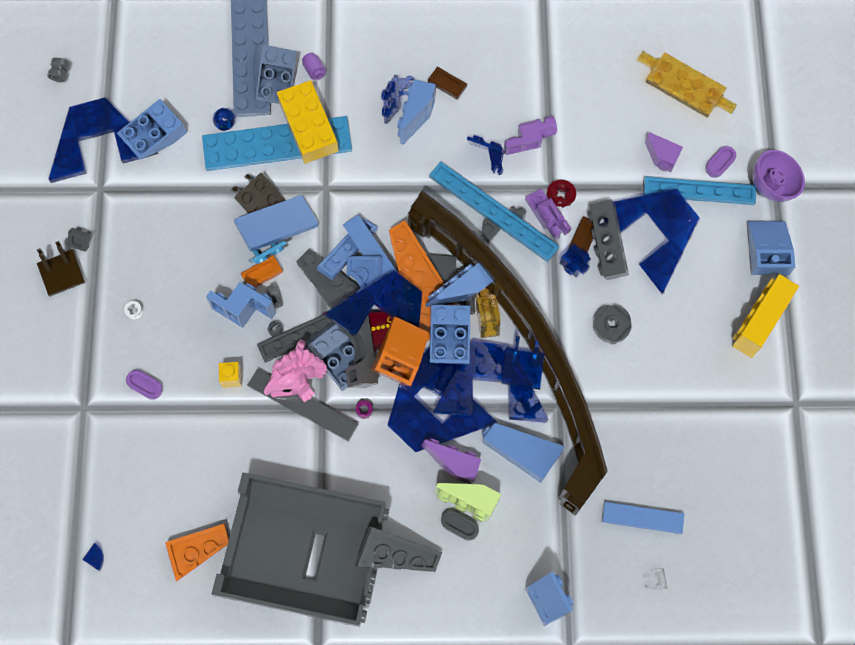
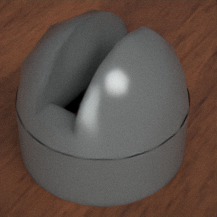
(278, 330)

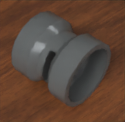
(58, 69)

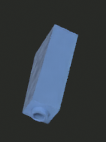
(523, 450)

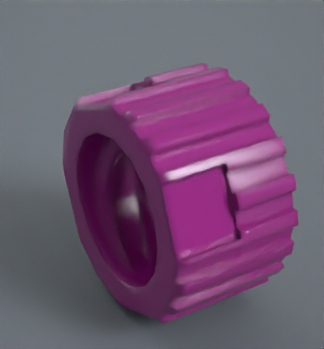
(364, 403)

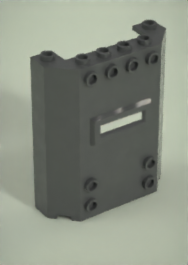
(274, 545)

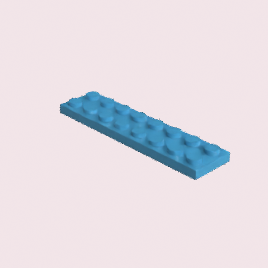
(262, 145)

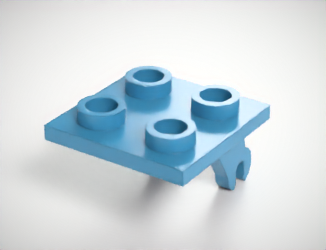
(274, 249)

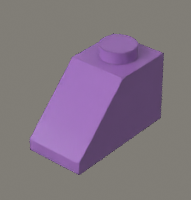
(662, 152)

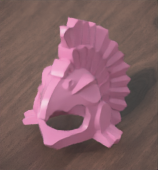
(293, 372)

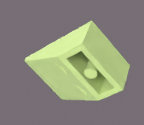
(470, 497)

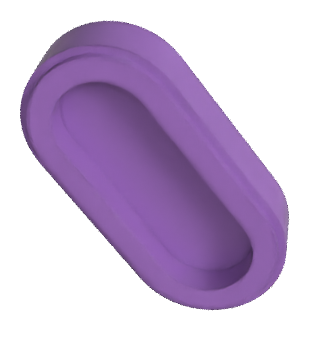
(720, 162)
(144, 384)

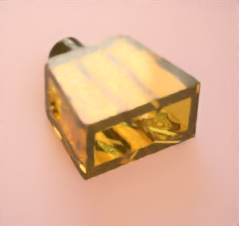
(487, 314)

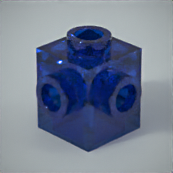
(575, 261)

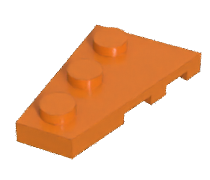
(194, 549)

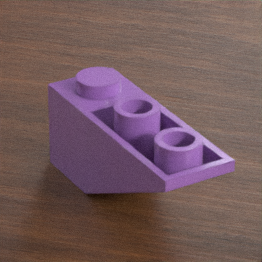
(456, 463)

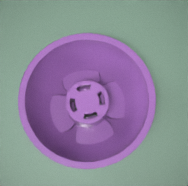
(778, 176)

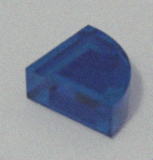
(95, 557)

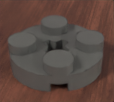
(611, 314)

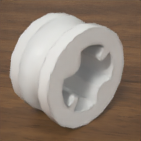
(136, 315)

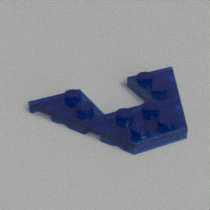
(82, 123)
(673, 218)
(389, 293)
(487, 364)
(416, 423)

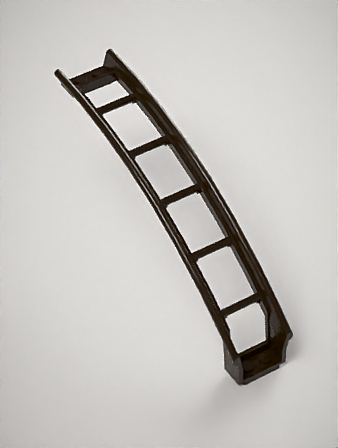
(433, 220)

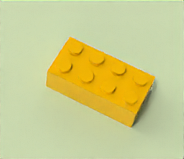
(307, 121)
(764, 315)

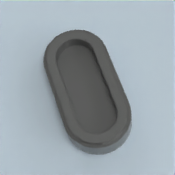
(459, 525)

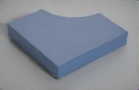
(364, 269)

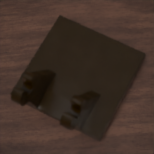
(257, 194)
(60, 271)

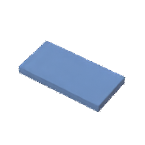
(276, 223)

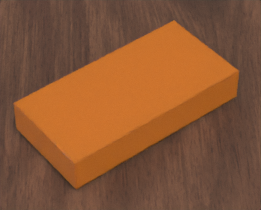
(262, 272)

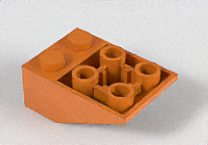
(401, 352)

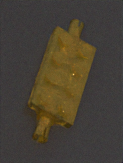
(686, 84)

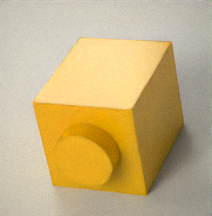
(230, 374)

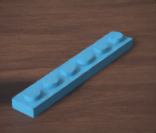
(703, 190)

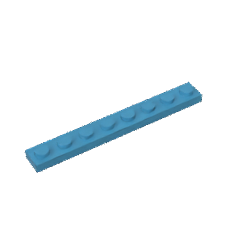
(494, 212)

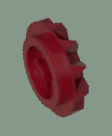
(562, 186)

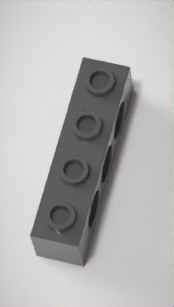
(618, 267)

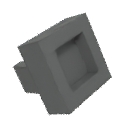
(79, 239)

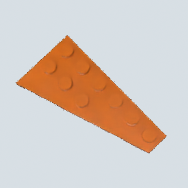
(415, 267)

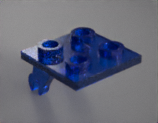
(391, 95)
(495, 152)
(523, 367)

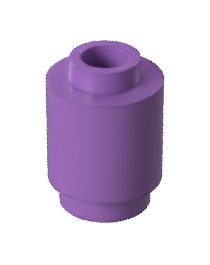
(313, 66)

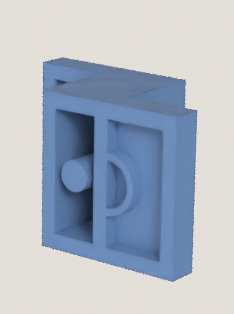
(241, 304)

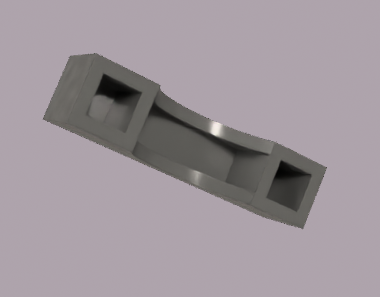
(359, 372)

